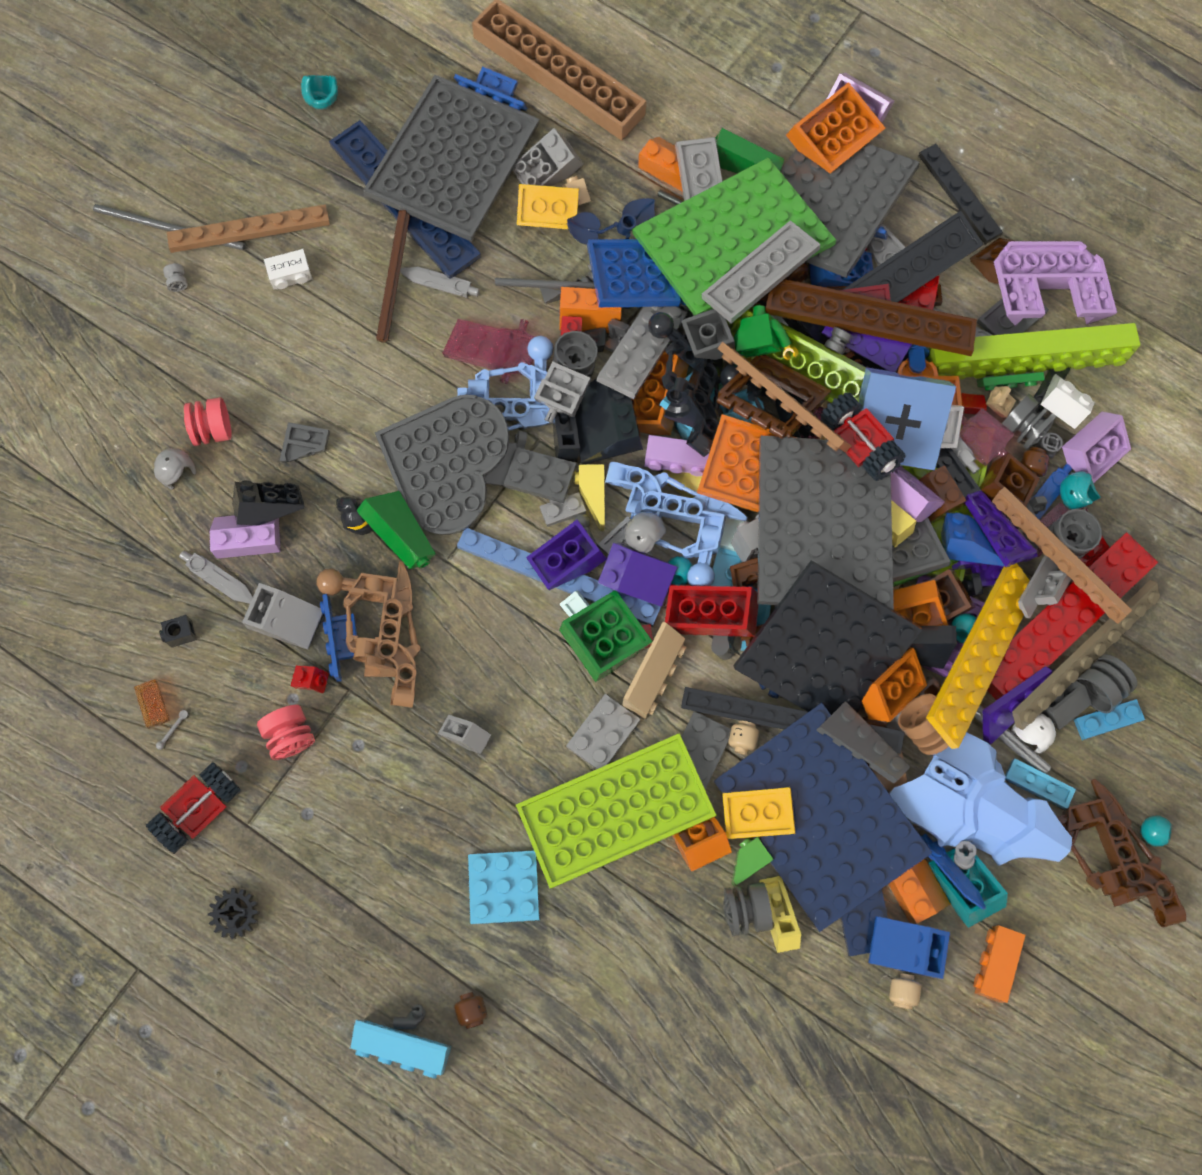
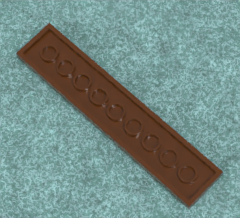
(872, 316)

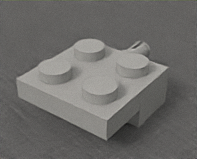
(561, 391)

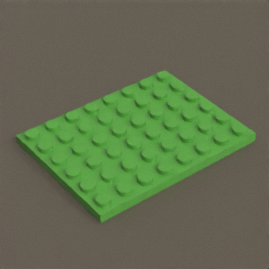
(722, 226)

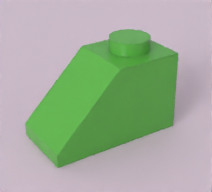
(749, 860)

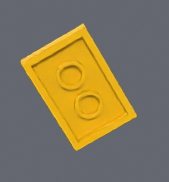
(546, 206)
(759, 813)

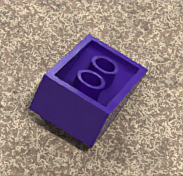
(566, 556)
(637, 574)

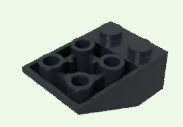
(264, 501)

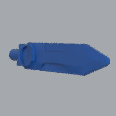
(1051, 487)
(953, 872)

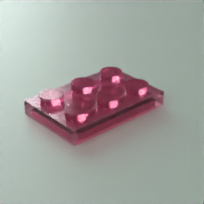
(478, 344)

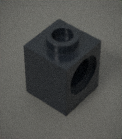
(185, 636)

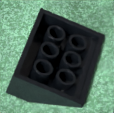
(606, 424)

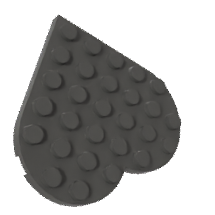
(443, 459)

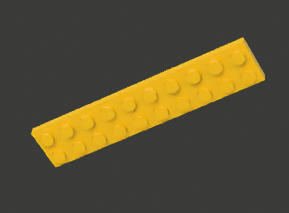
(979, 658)

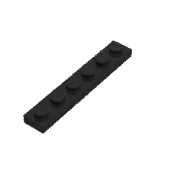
(960, 193)

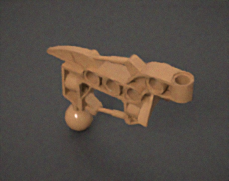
(394, 594)

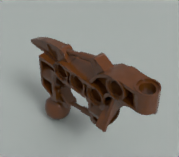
(1107, 814)

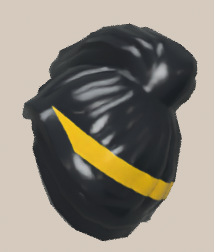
(349, 516)

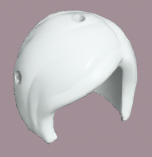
(1038, 733)

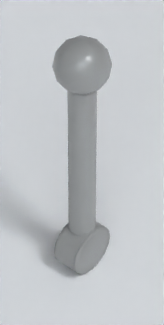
(182, 716)

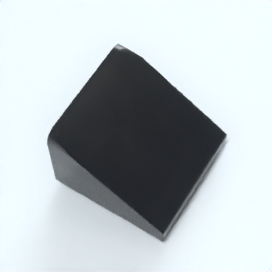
(598, 336)

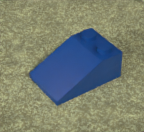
(966, 541)

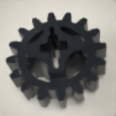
(233, 923)

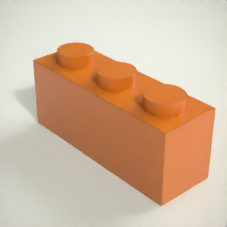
(999, 963)

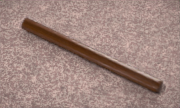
(393, 276)

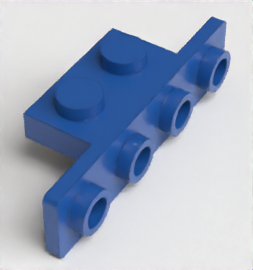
(494, 85)
(336, 631)

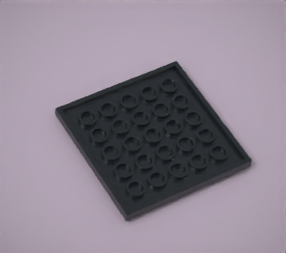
(826, 642)

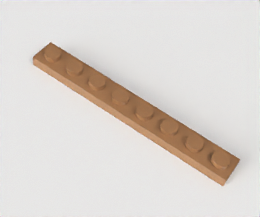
(247, 228)
(788, 402)
(1061, 555)

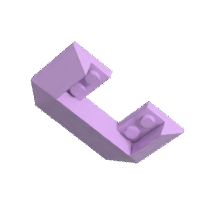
(1037, 265)

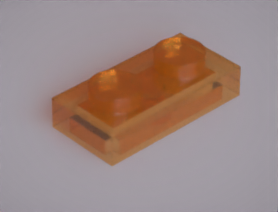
(151, 703)

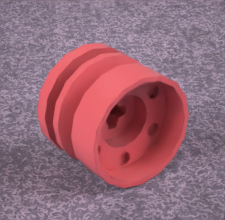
(203, 422)
(285, 732)

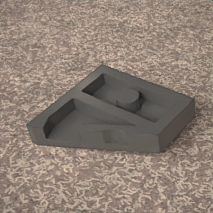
(303, 441)

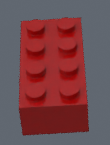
(712, 610)

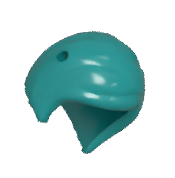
(319, 90)
(1078, 490)

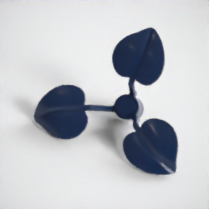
(587, 225)

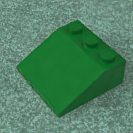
(605, 635)

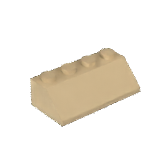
(653, 671)

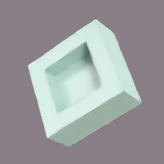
(574, 603)

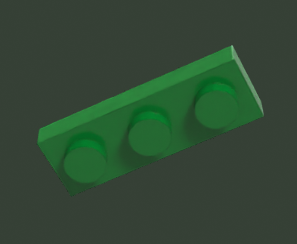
(1011, 381)

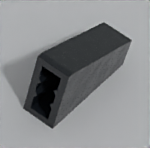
(935, 645)

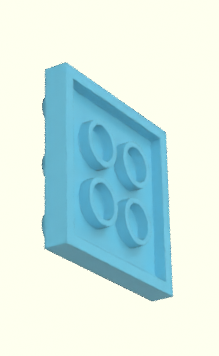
(503, 887)

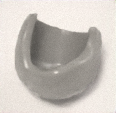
(170, 465)
(648, 527)

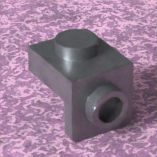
(617, 331)

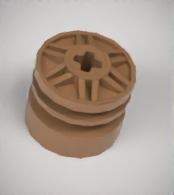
(918, 728)

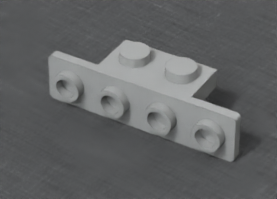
(1044, 587)

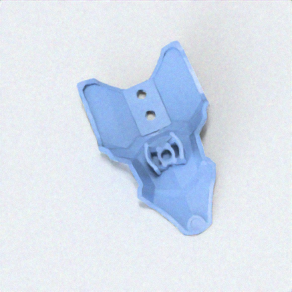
(982, 808)

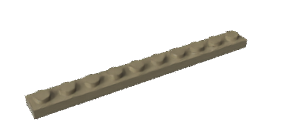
(1084, 657)

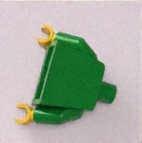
(762, 336)

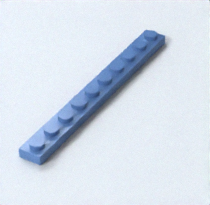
(516, 560)

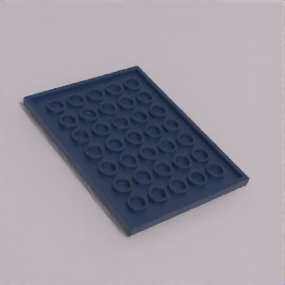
(846, 823)

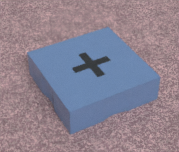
(911, 411)

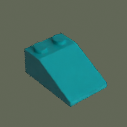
(990, 890)

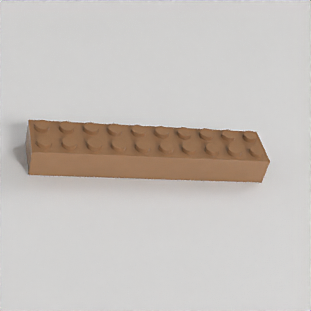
(559, 69)

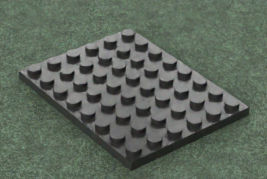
(452, 157)
(850, 199)
(821, 511)

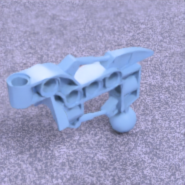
(540, 350)
(710, 516)

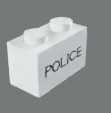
(288, 269)

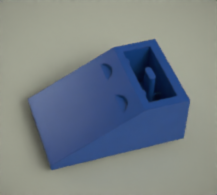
(825, 278)
(909, 947)

